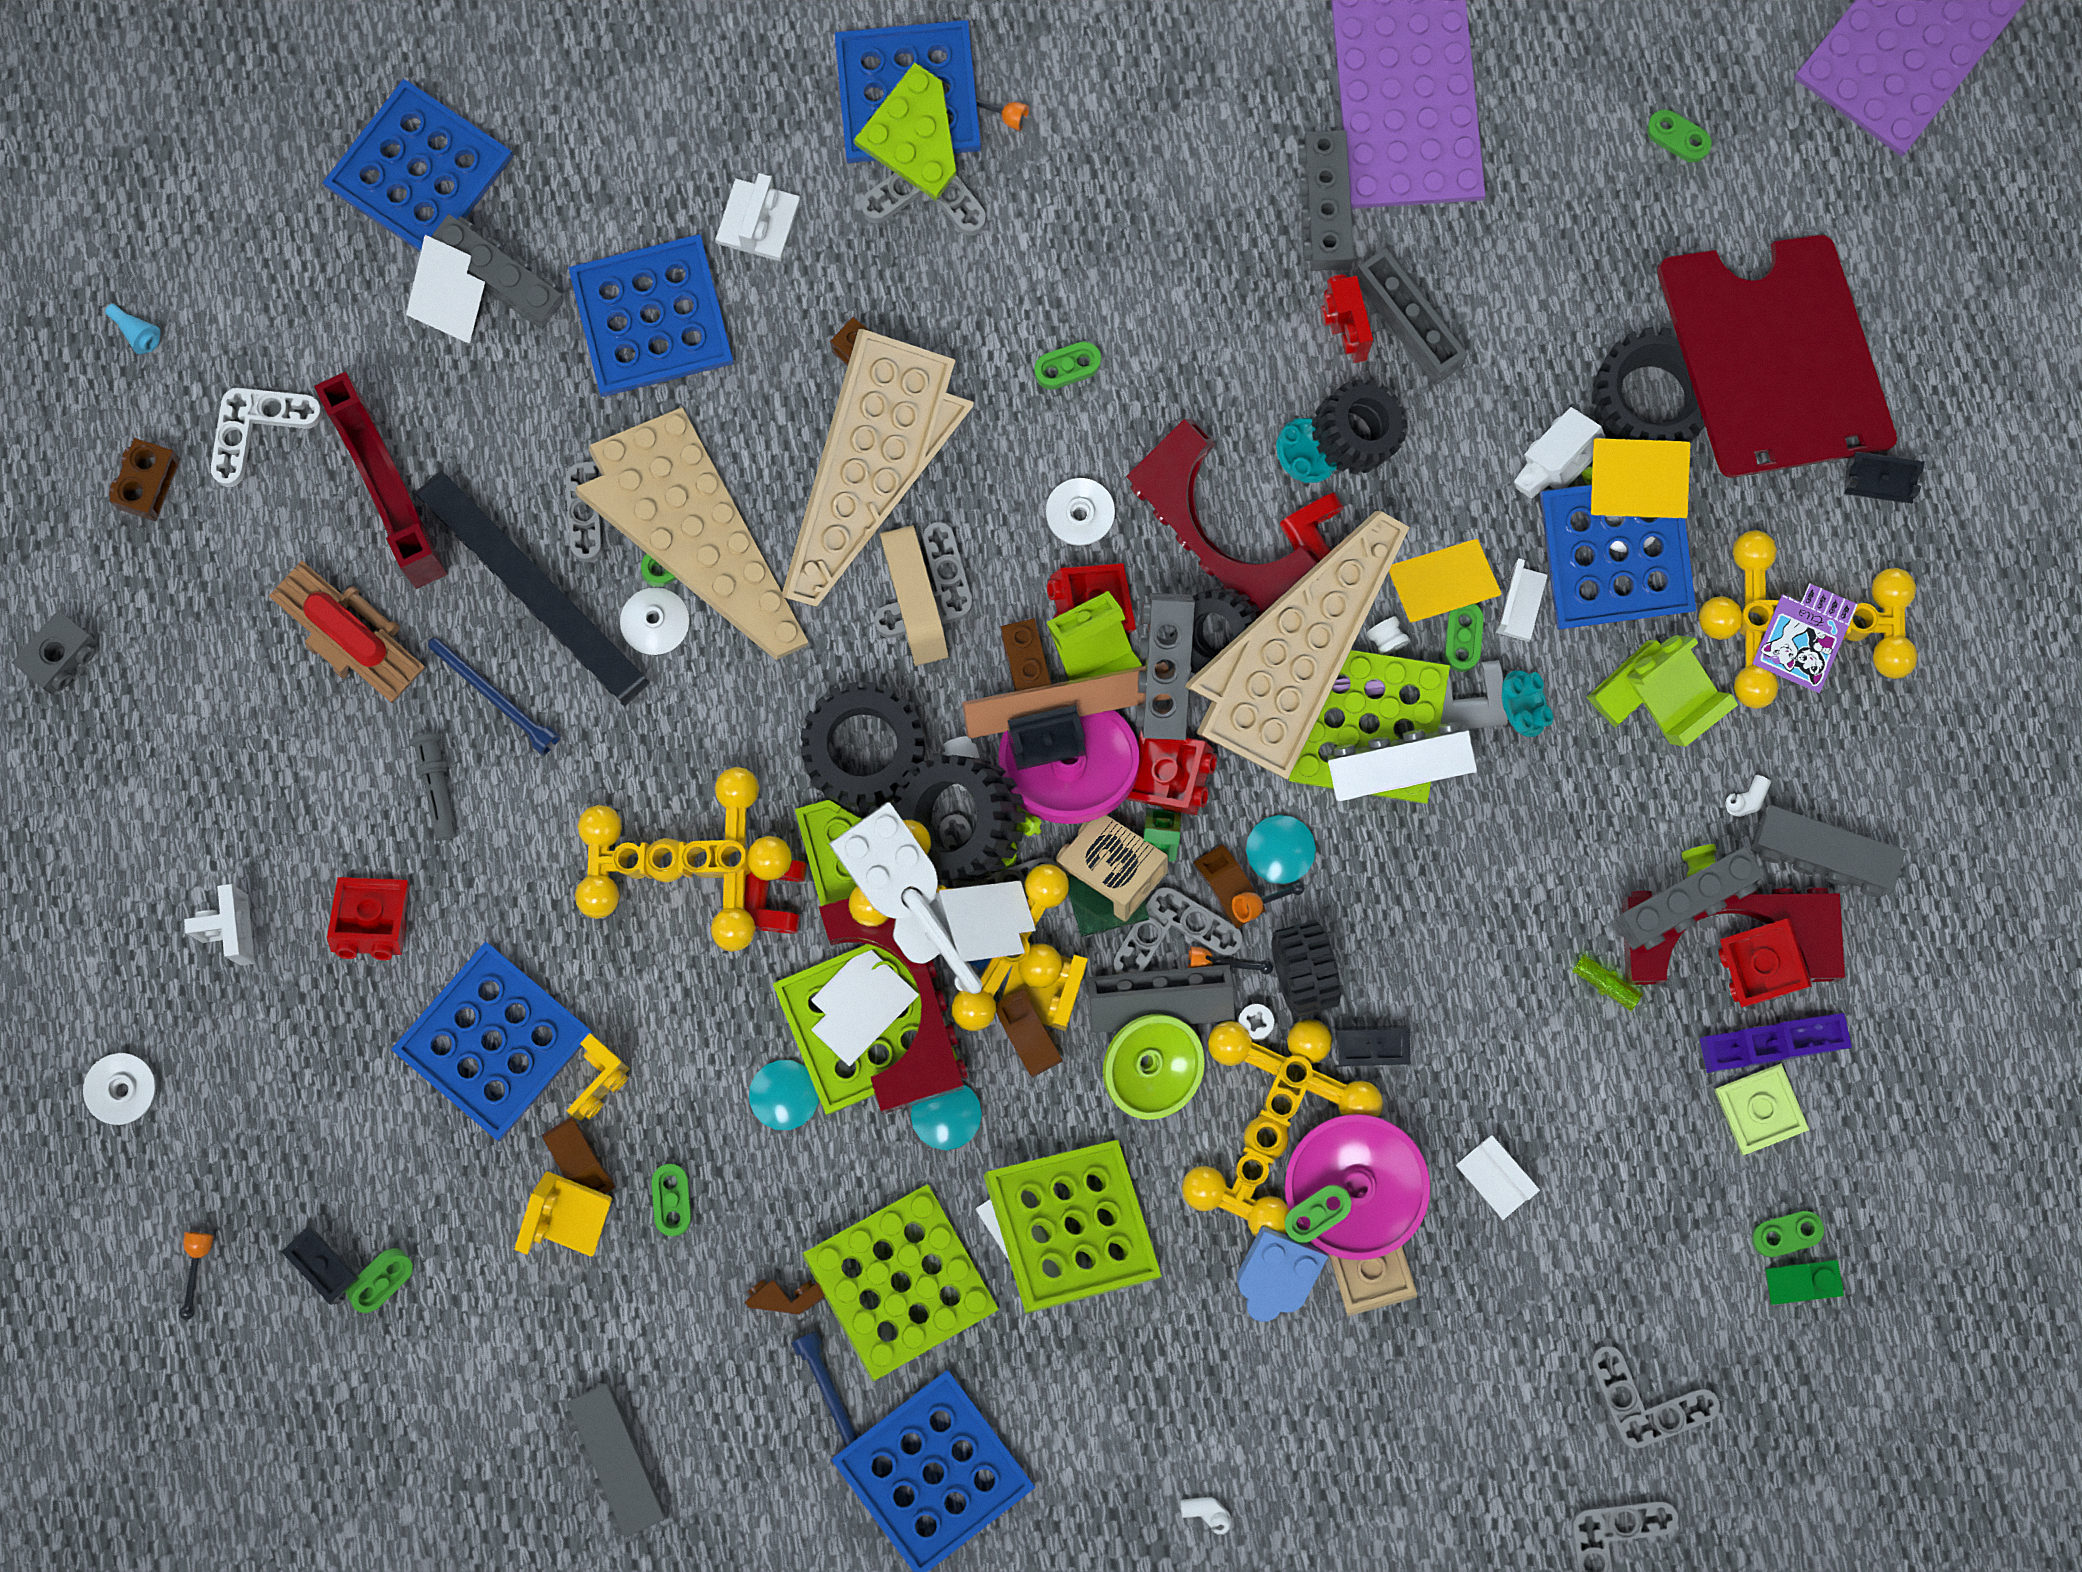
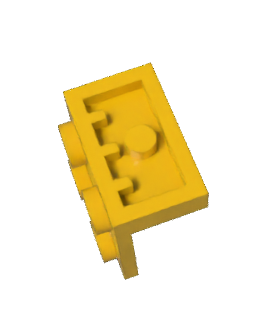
(1056, 1001)
(611, 1078)
(564, 1215)

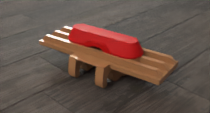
(342, 637)

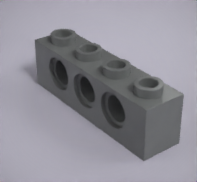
(1171, 720)

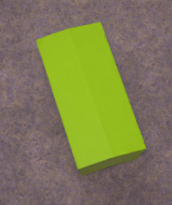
(1615, 695)

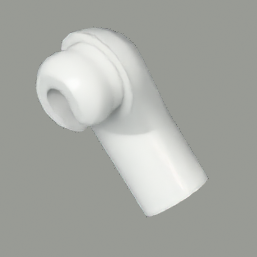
(1749, 801)
(1210, 1510)

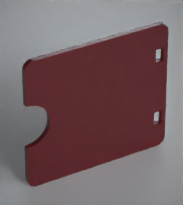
(1777, 358)

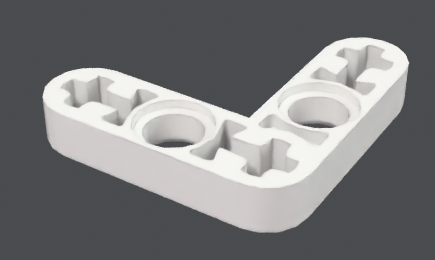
(252, 414)

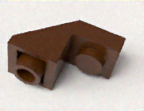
(1225, 879)
(1028, 1033)
(576, 1156)
(772, 1297)

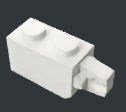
(1559, 453)

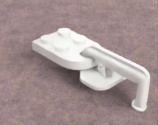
(883, 863)

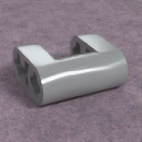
(1478, 711)

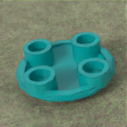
(1299, 453)
(1526, 703)
(1280, 849)
(783, 1095)
(947, 1120)

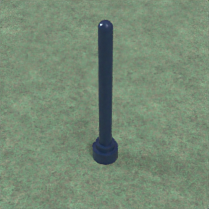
(538, 734)
(809, 1349)

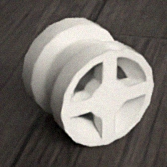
(1388, 636)
(1254, 1025)

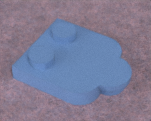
(1278, 1274)

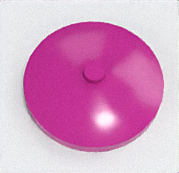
(1084, 785)
(1378, 1170)

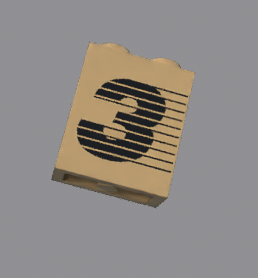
(1114, 863)

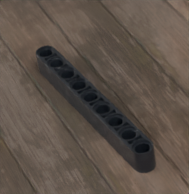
(532, 588)

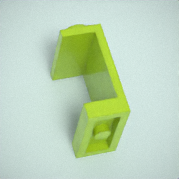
(1093, 639)
(1679, 691)

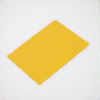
(1640, 478)
(1444, 580)

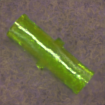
(1607, 982)

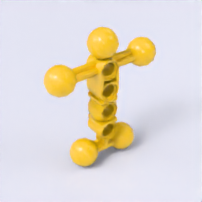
(1723, 618)
(766, 858)
(1038, 966)
(1308, 1043)

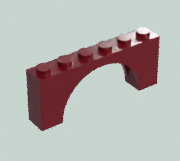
(372, 458)
(1169, 483)
(1813, 917)
(929, 1064)

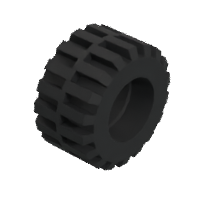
(1378, 412)
(1225, 603)
(1306, 968)

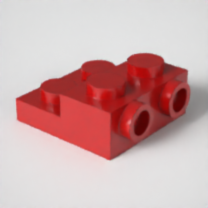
(1347, 313)
(1080, 584)
(1173, 774)
(368, 917)
(1764, 963)

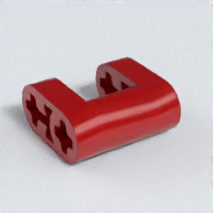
(1301, 525)
(756, 898)

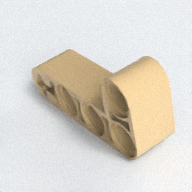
(914, 595)

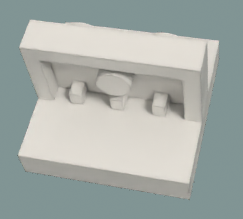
(758, 218)
(231, 925)

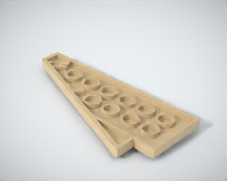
(880, 440)
(677, 510)
(1285, 663)

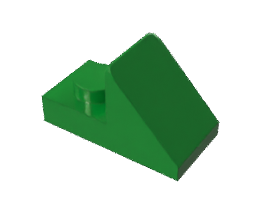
(1163, 830)
(1804, 1282)

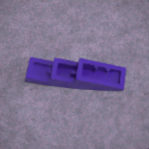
(1775, 1043)

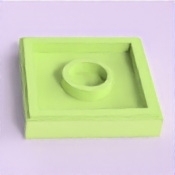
(1761, 1109)

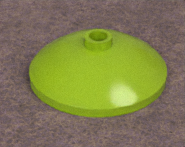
(1170, 1074)

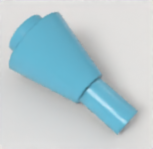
(139, 333)

